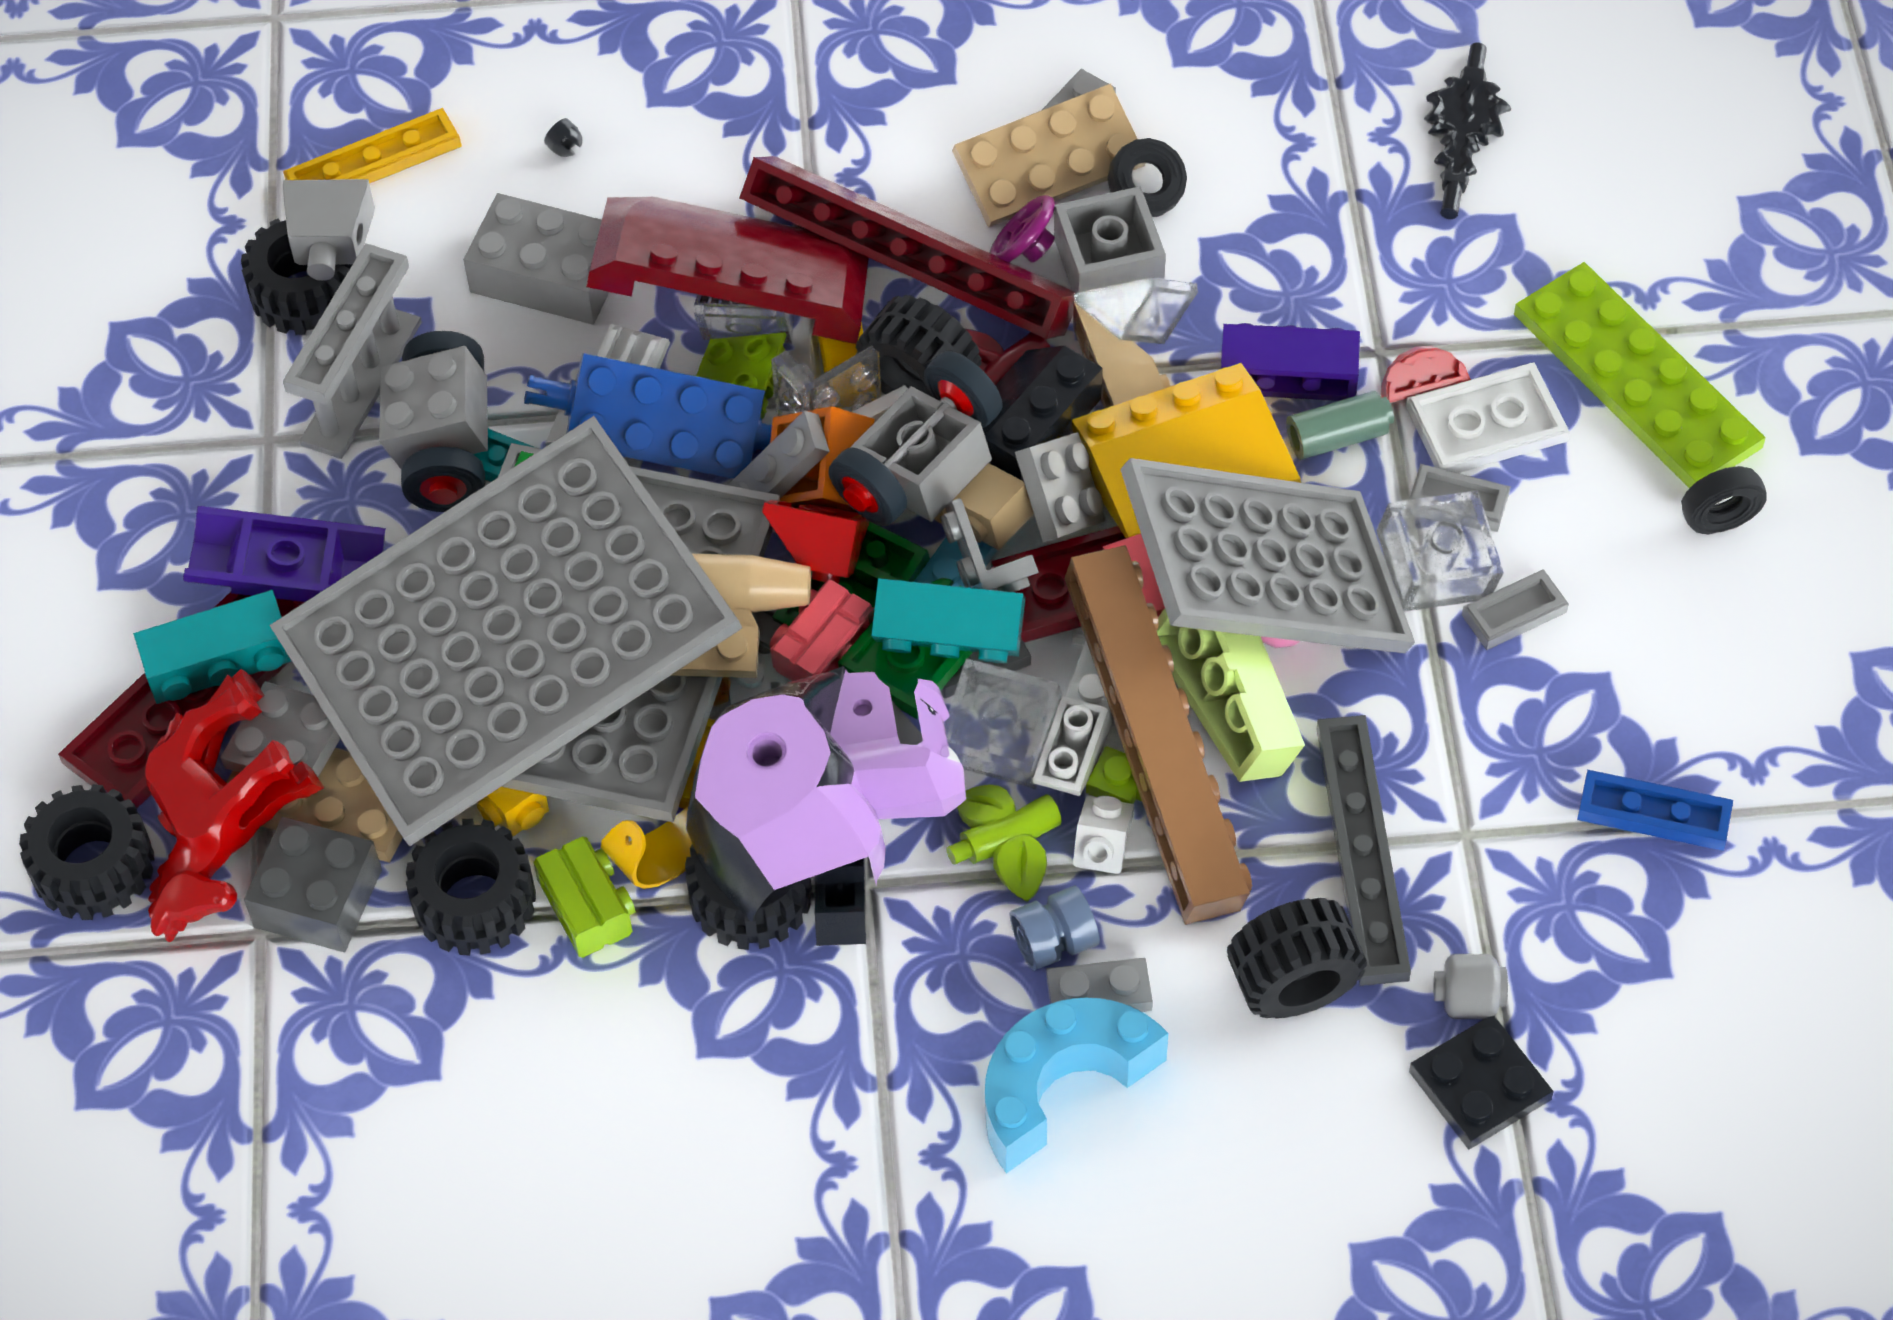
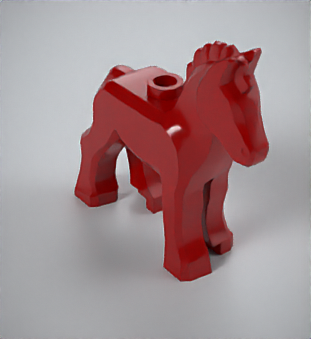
(208, 813)

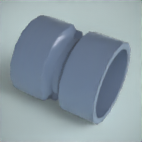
(1054, 928)

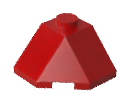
(819, 537)

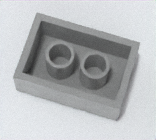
(536, 258)

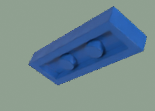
(1655, 810)

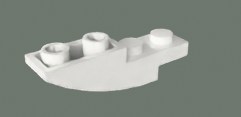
(1076, 731)

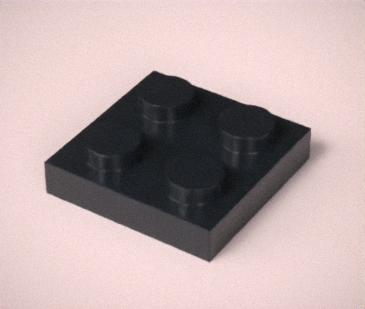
(1481, 1081)

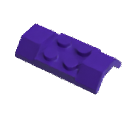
(276, 552)

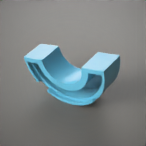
(1052, 1044)

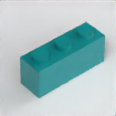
(948, 619)
(210, 645)

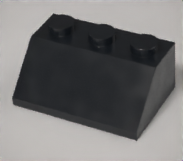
(1040, 401)

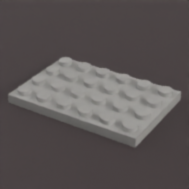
(1266, 557)

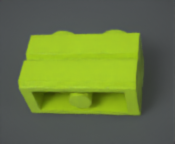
(584, 896)

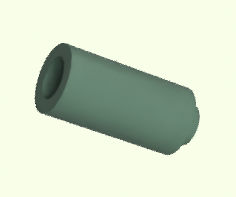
(1339, 424)

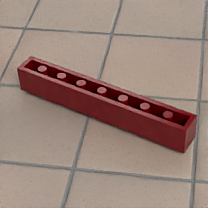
(909, 246)

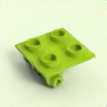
(743, 362)

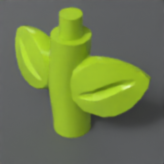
(1006, 836)

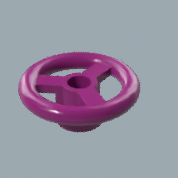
(1026, 232)

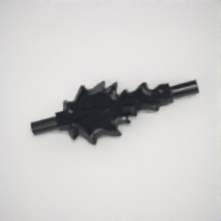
(1466, 115)

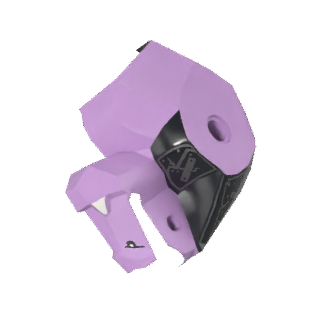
(806, 774)

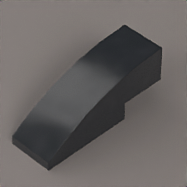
(841, 905)

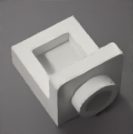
(1102, 834)

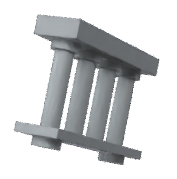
(348, 347)

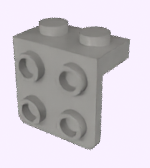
(971, 568)

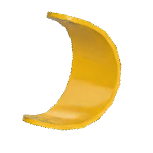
(651, 857)

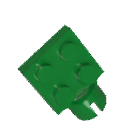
(902, 670)

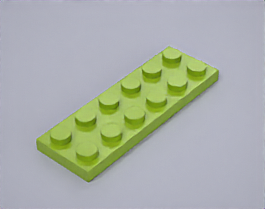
(1638, 375)

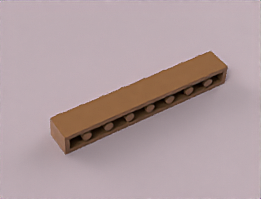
(1158, 735)

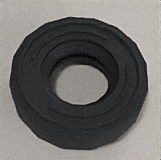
(1162, 157)
(1737, 482)

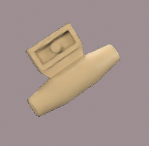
(748, 587)

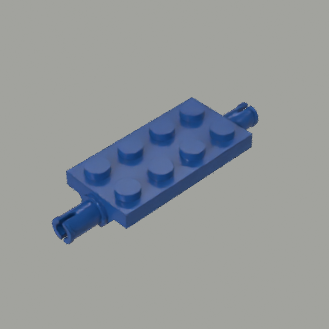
(662, 414)

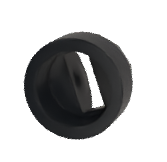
(563, 137)

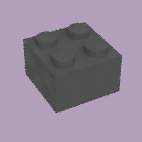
(313, 884)

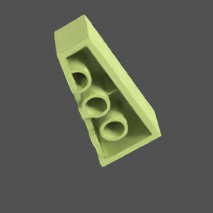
(1235, 698)

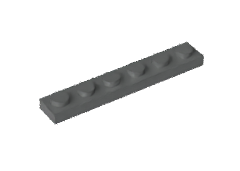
(1363, 848)

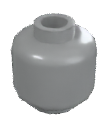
(1471, 986)

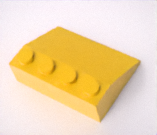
(1198, 423)

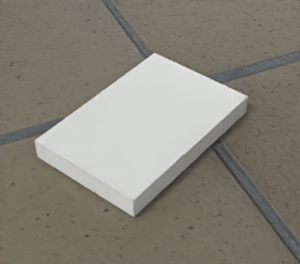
(1487, 419)

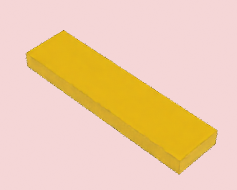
(384, 152)

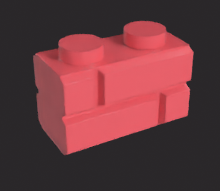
(820, 632)

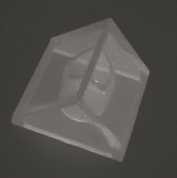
(1139, 309)

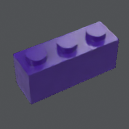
(1295, 359)

